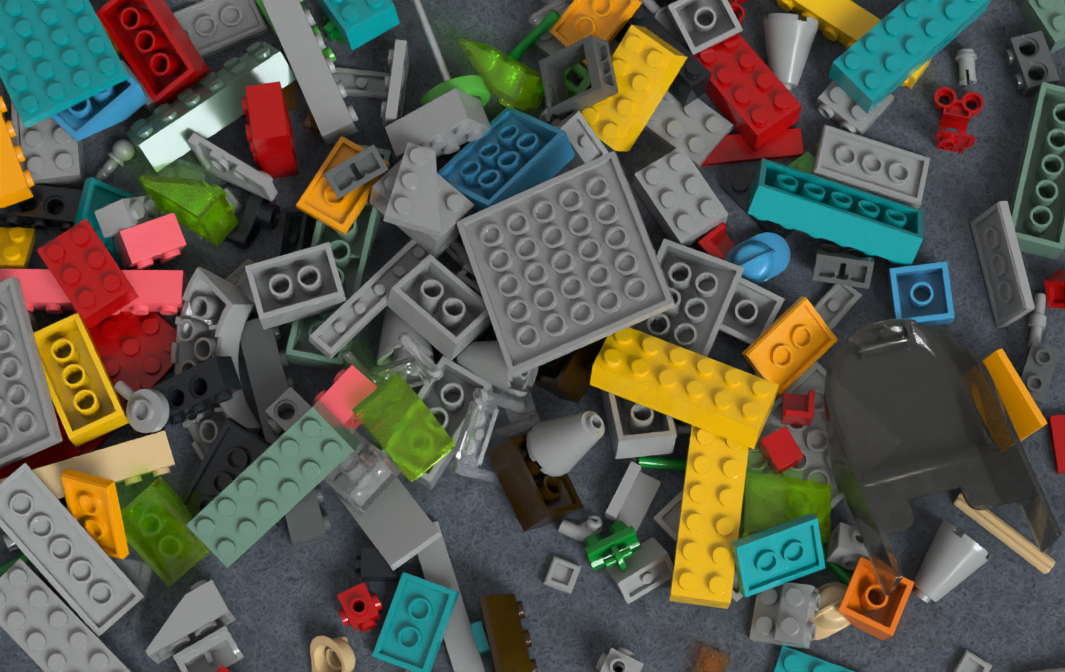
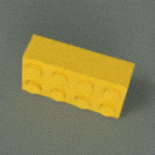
(643, 73)
(78, 381)

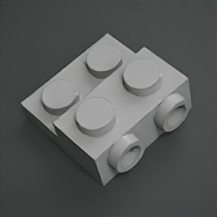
(846, 112)
(786, 615)

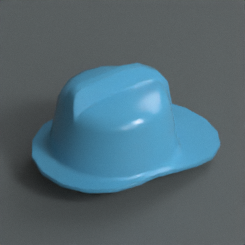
(761, 257)

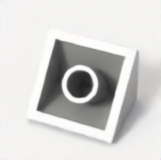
(750, 312)

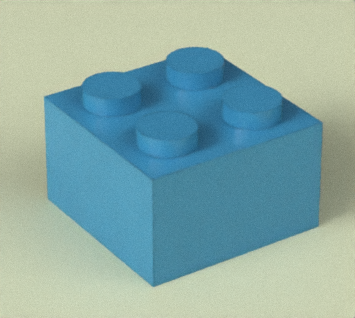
(922, 293)

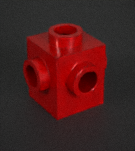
(359, 597)

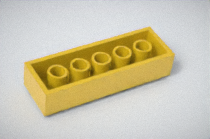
(684, 385)
(708, 520)

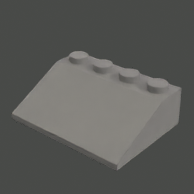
(702, 295)

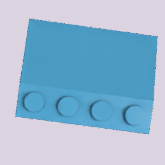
(101, 110)
(508, 159)

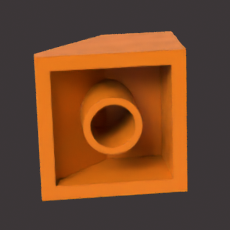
(867, 605)

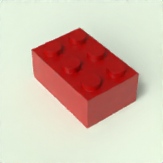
(87, 273)

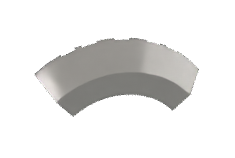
(209, 328)

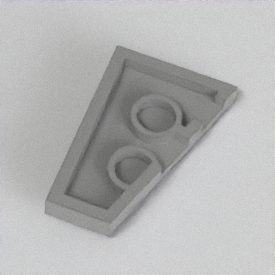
(232, 169)
(415, 192)

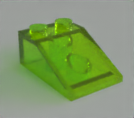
(504, 76)
(195, 205)
(403, 427)
(779, 499)
(159, 533)

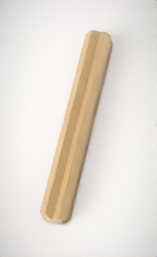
(1007, 535)

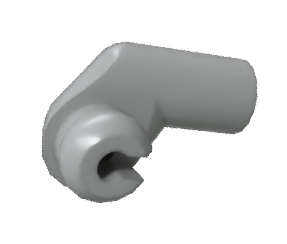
(580, 531)

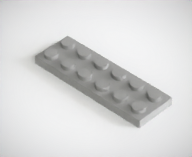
(64, 551)

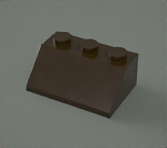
(569, 374)
(533, 495)
(505, 633)

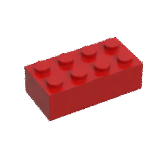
(154, 46)
(748, 91)
(270, 130)

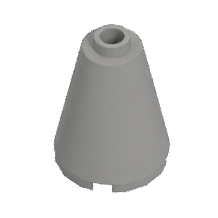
(788, 45)
(390, 347)
(488, 363)
(563, 441)
(948, 563)

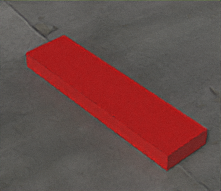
(736, 149)

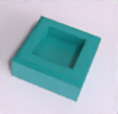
(480, 638)

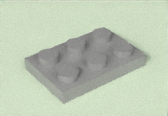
(395, 83)

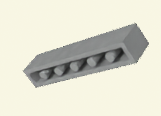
(312, 68)

